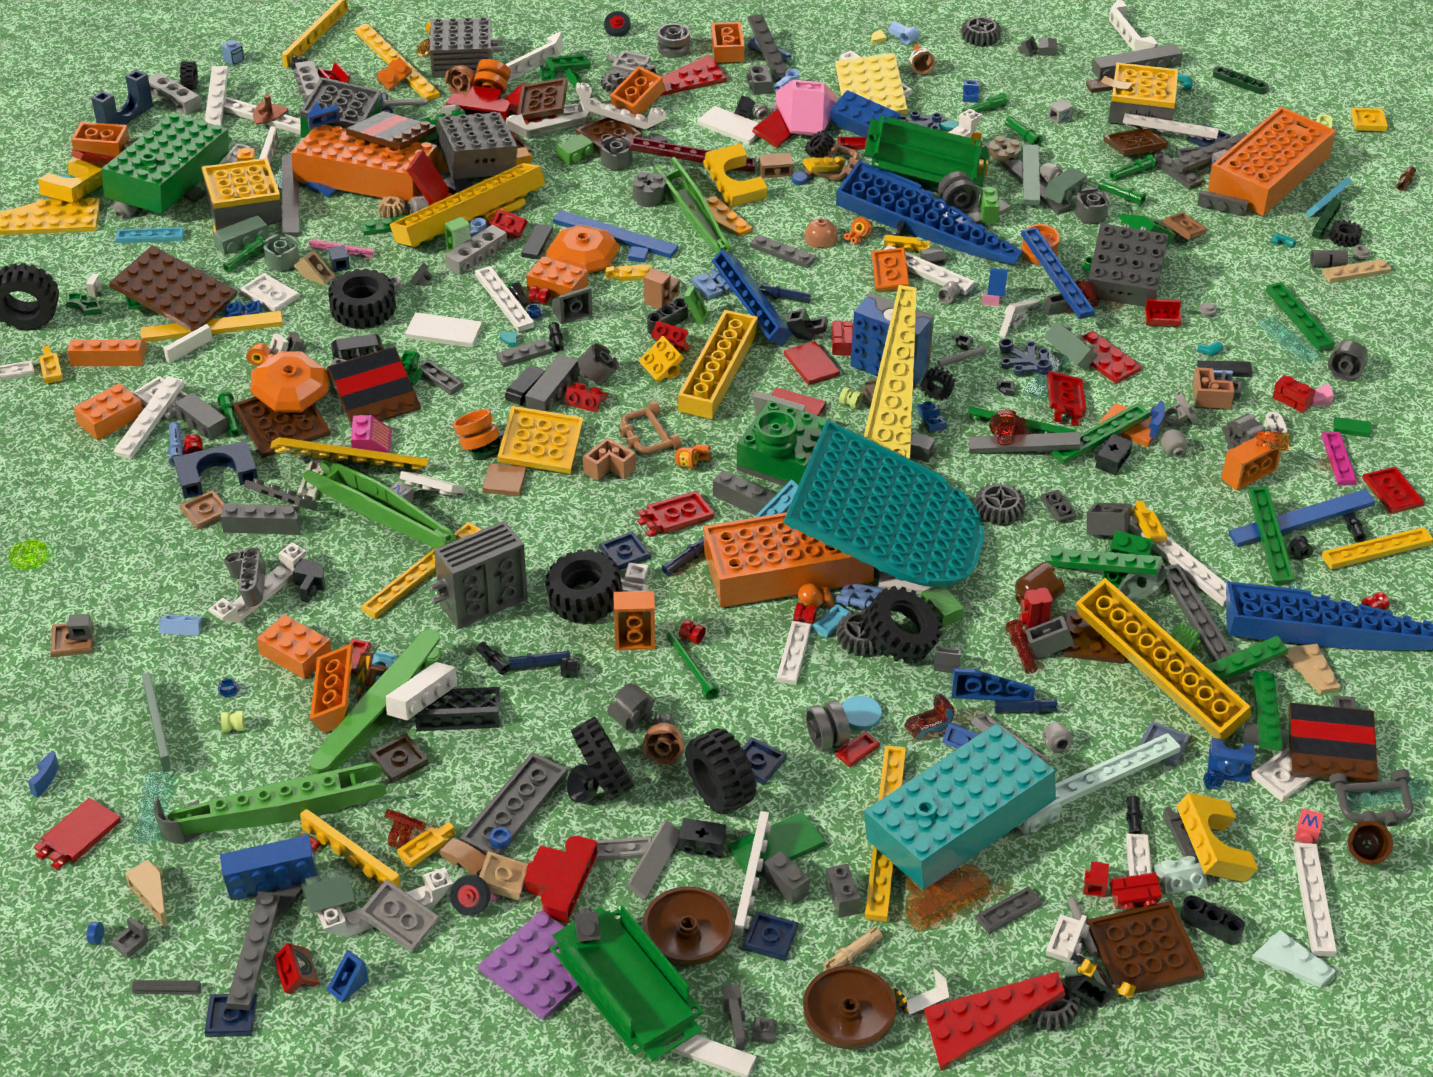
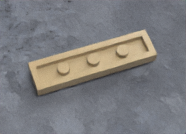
(1356, 271)

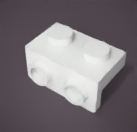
(1067, 938)

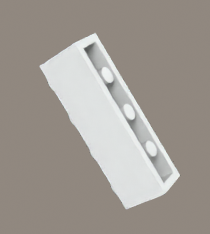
(421, 691)

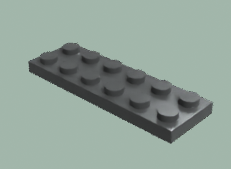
(515, 802)

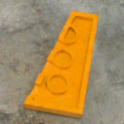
(727, 217)

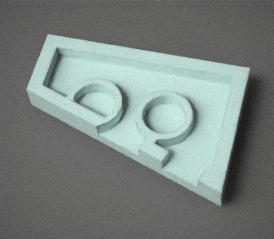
(1291, 957)

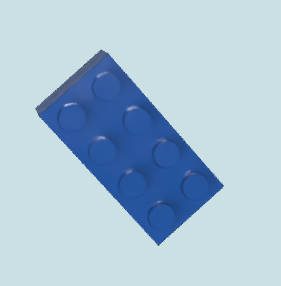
(854, 113)
(268, 867)

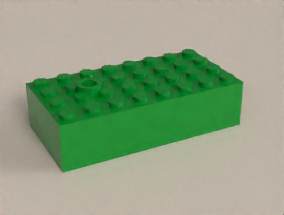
(164, 162)

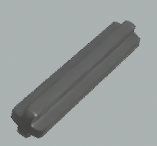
(166, 986)

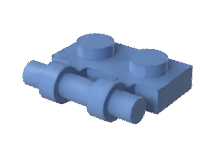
(707, 285)
(858, 595)

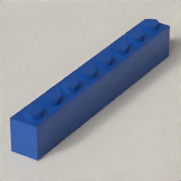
(752, 297)

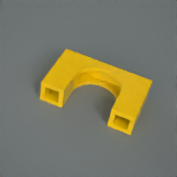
(87, 179)
(733, 191)
(1216, 859)

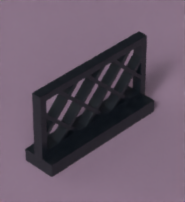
(460, 716)

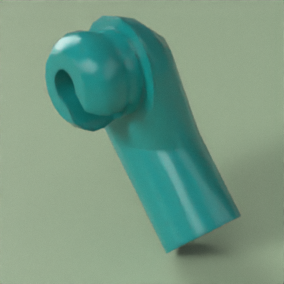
(1187, 83)
(1276, 238)
(1211, 349)

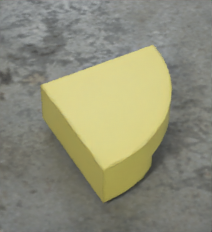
(878, 37)

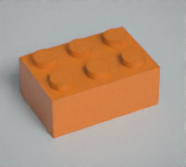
(727, 42)
(638, 91)
(100, 138)
(557, 277)
(108, 411)
(1249, 463)
(634, 620)
(293, 646)

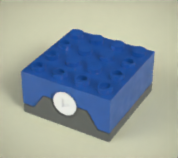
(870, 333)

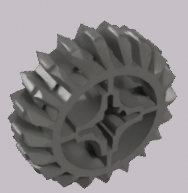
(981, 31)
(1000, 503)
(852, 635)
(1058, 1013)

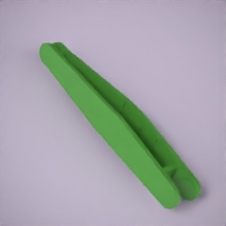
(701, 217)
(378, 503)
(370, 712)
(283, 801)

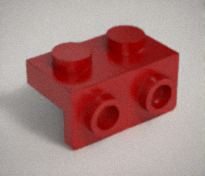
(337, 73)
(509, 223)
(1163, 312)
(675, 335)
(584, 397)

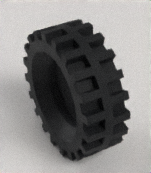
(890, 636)
(602, 758)

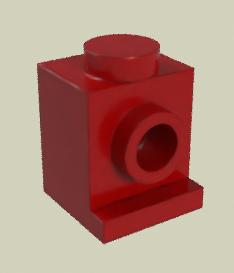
(1096, 879)

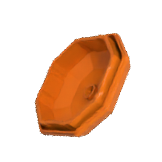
(584, 248)
(289, 382)

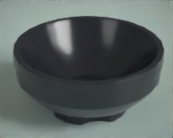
(578, 784)

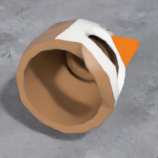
(921, 60)

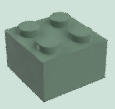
(327, 891)

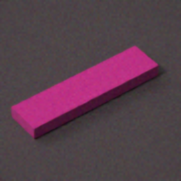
(1338, 458)

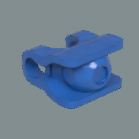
(1232, 763)

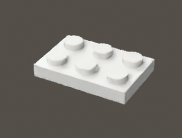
(432, 483)

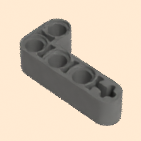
(251, 570)

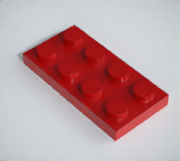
(1111, 360)

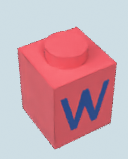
(1308, 826)

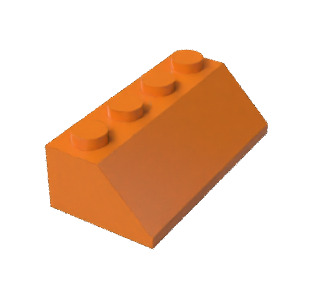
(107, 352)
(331, 688)

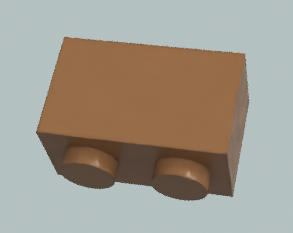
(775, 165)

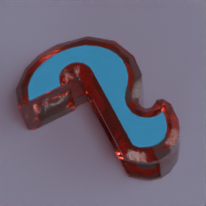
(931, 720)

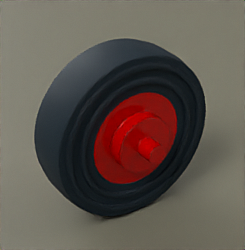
(617, 24)
(470, 895)

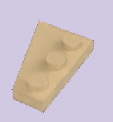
(1314, 667)

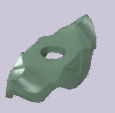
(1153, 582)

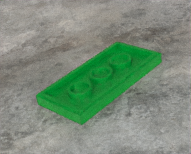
(791, 836)

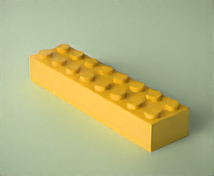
(717, 364)

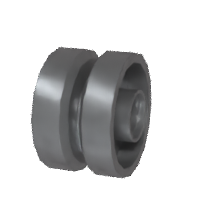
(673, 40)
(827, 725)

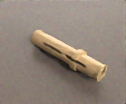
(846, 955)

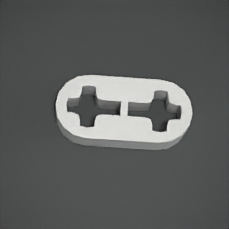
(1272, 417)

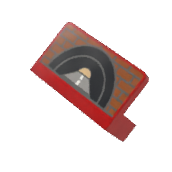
(295, 967)

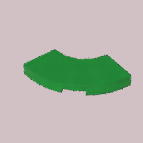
(81, 301)
(410, 363)

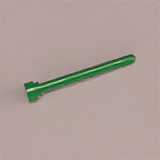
(708, 688)

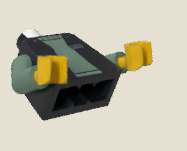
(1091, 983)

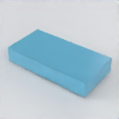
(828, 622)

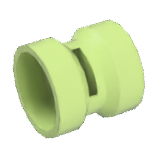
(850, 397)
(235, 721)

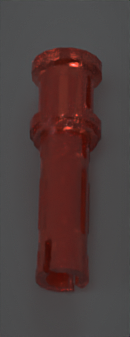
(1019, 640)

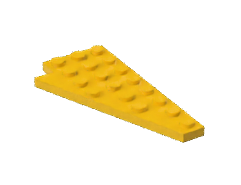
(51, 217)
(340, 453)

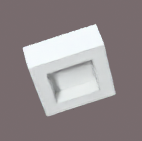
(94, 285)
(278, 344)
(636, 573)

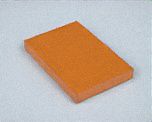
(889, 269)
(1138, 433)

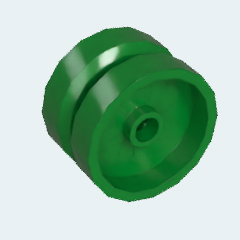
(775, 433)

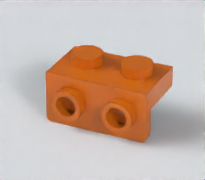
(393, 74)

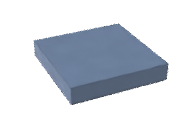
(1156, 730)

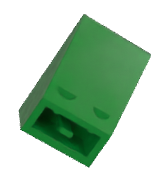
(1137, 222)
(1127, 544)

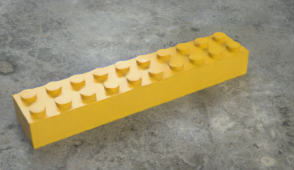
(468, 204)
(1163, 660)

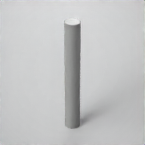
(404, 102)
(964, 355)
(1089, 943)

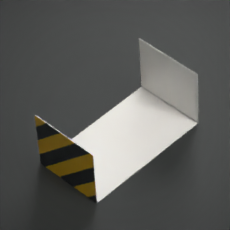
(925, 999)

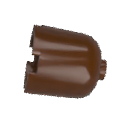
(1039, 577)
(1380, 841)

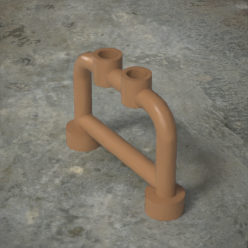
(845, 170)
(633, 440)

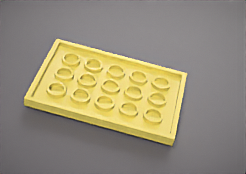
(873, 79)

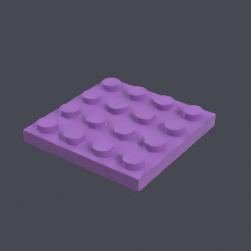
(530, 969)

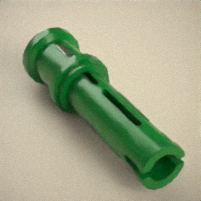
(991, 103)
(1027, 134)
(1138, 166)
(1128, 194)
(250, 250)
(227, 408)

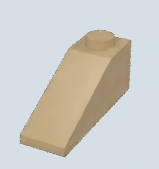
(148, 886)

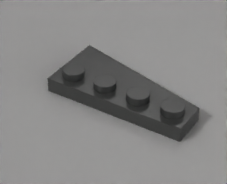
(287, 495)

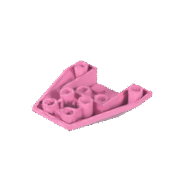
(805, 106)

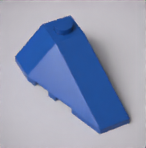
(980, 685)

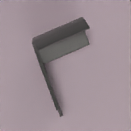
(171, 829)

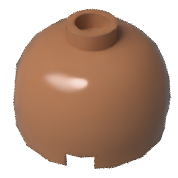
(459, 79)
(821, 233)
(663, 740)

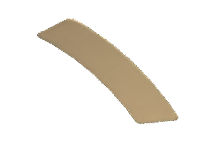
(1114, 83)

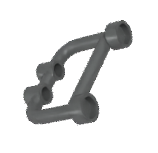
(1390, 817)

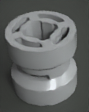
(949, 292)

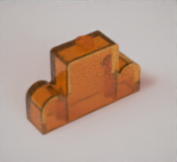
(944, 896)

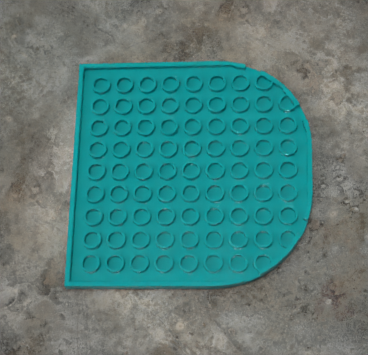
(886, 511)

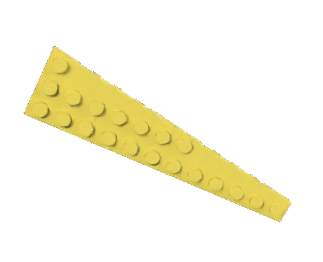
(892, 399)

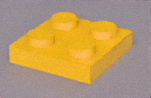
(1368, 119)

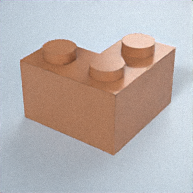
(660, 288)
(1211, 392)
(609, 457)

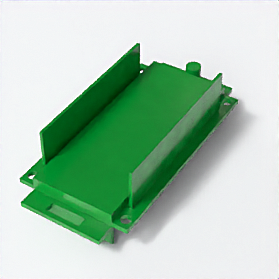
(922, 152)
(630, 984)

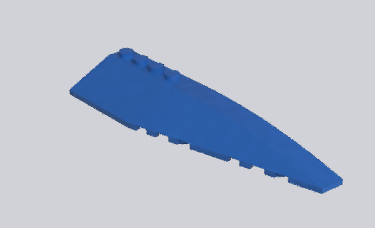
(895, 199)
(1308, 619)

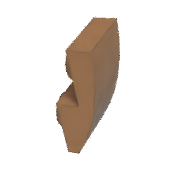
(464, 854)

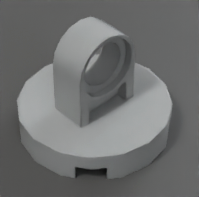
(1183, 411)

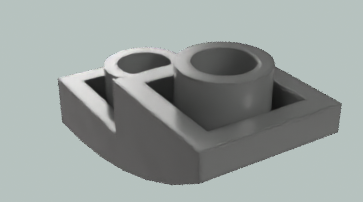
(1059, 509)

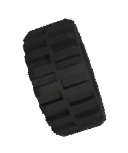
(31, 281)
(362, 298)
(577, 569)
(720, 771)

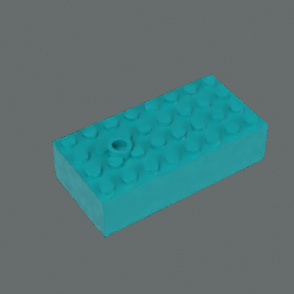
(960, 806)

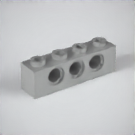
(306, 78)
(174, 94)
(476, 249)

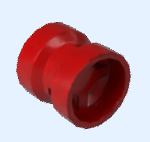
(539, 295)
(193, 443)
(1378, 600)
(805, 613)
(691, 631)

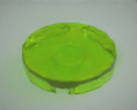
(28, 554)

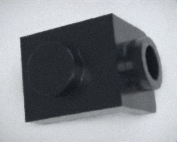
(744, 106)

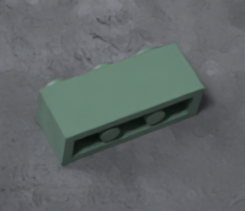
(1066, 185)
(240, 234)
(1071, 345)

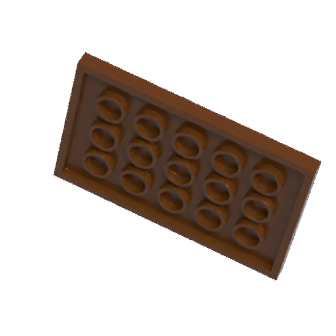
(173, 289)

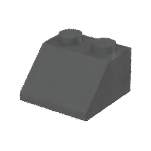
(573, 305)
(1108, 517)

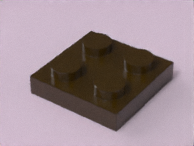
(399, 758)

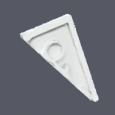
(1016, 313)

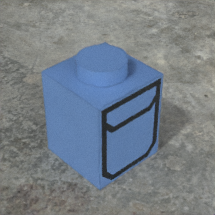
(232, 52)

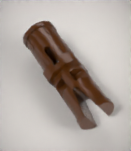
(1406, 178)

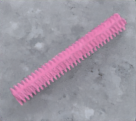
(359, 251)

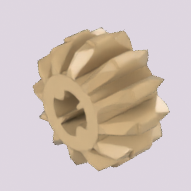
(392, 207)

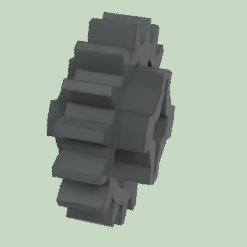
(613, 80)

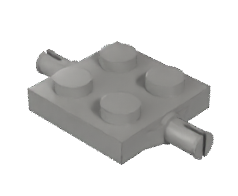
(629, 61)

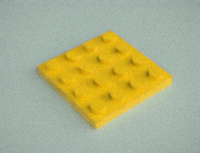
(540, 439)

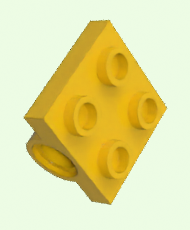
(662, 360)

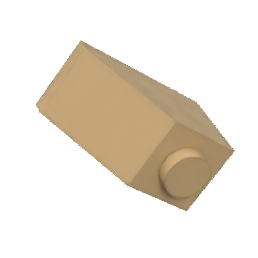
(314, 268)

